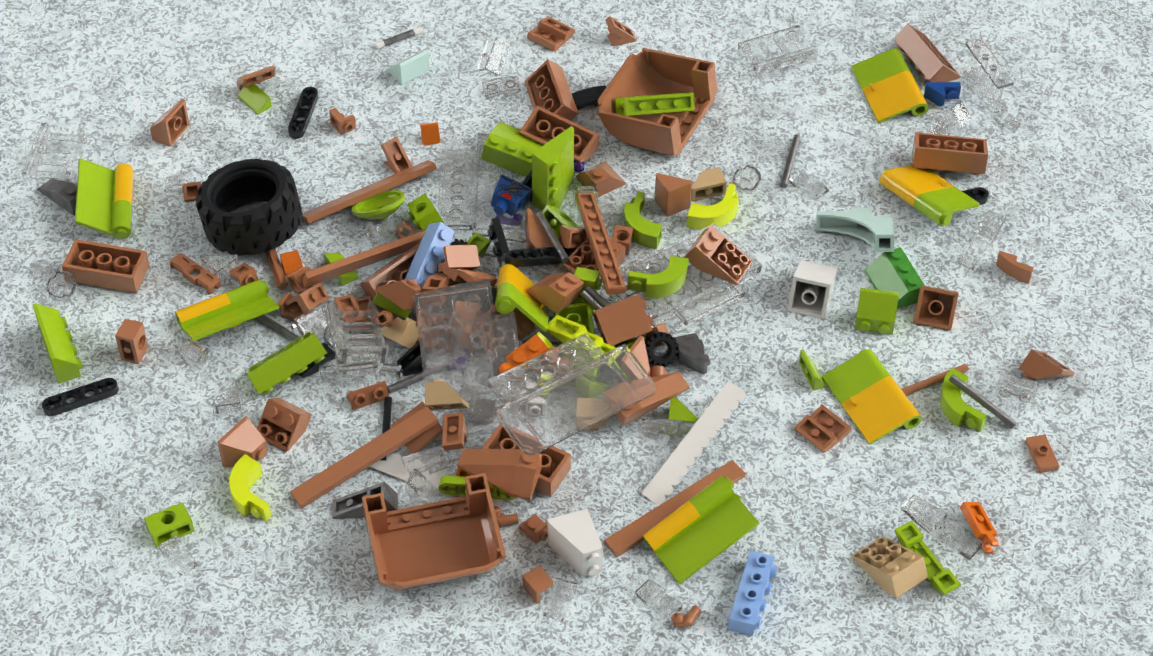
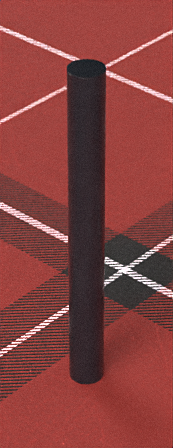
(386, 416)

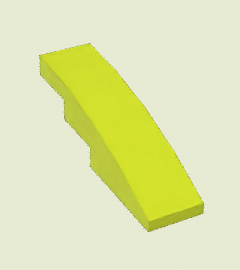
(567, 330)

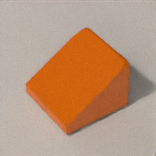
(430, 133)
(290, 261)

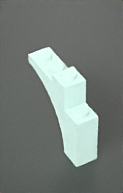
(860, 223)

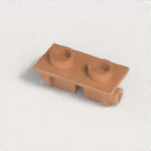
(367, 395)

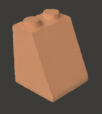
(623, 320)

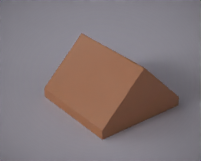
(672, 193)

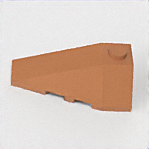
(667, 388)
(504, 468)

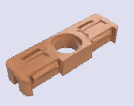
(188, 266)

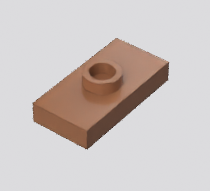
(1042, 453)

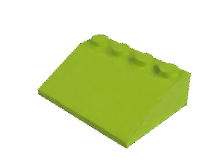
(509, 149)
(553, 170)

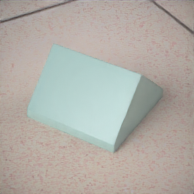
(411, 67)

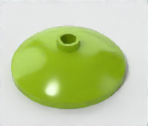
(379, 206)

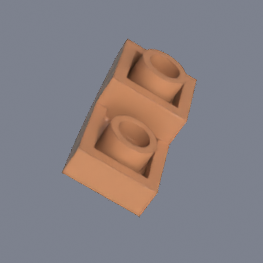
(1009, 265)

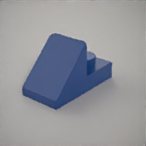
(939, 91)

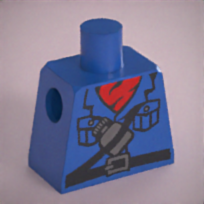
(510, 196)

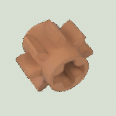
(408, 228)

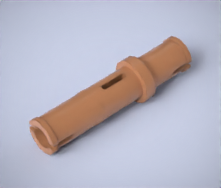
(385, 318)

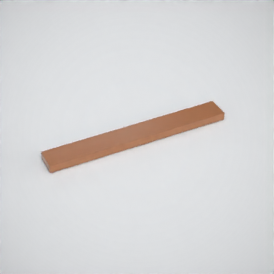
(368, 191)
(600, 244)
(361, 260)
(364, 457)
(632, 534)

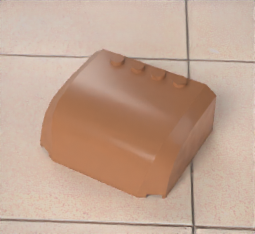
(654, 74)
(434, 539)

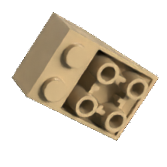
(891, 565)

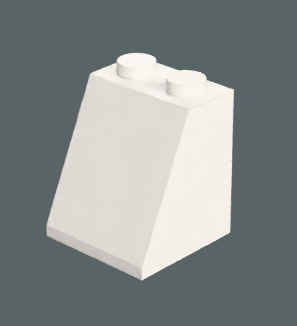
(812, 289)
(576, 542)

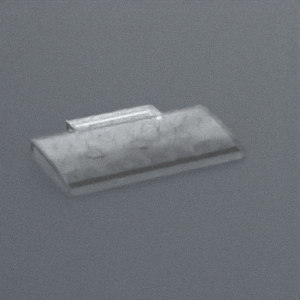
(700, 292)
(464, 347)

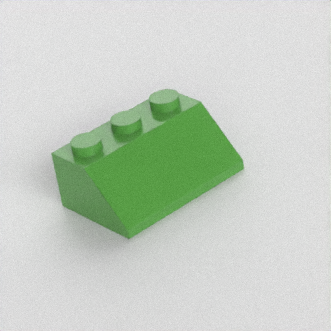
(895, 274)

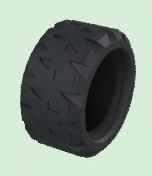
(255, 229)

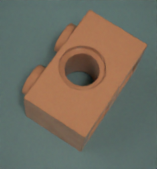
(131, 341)

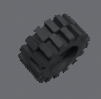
(672, 349)

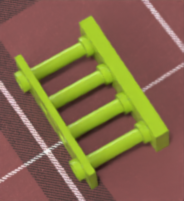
(654, 104)

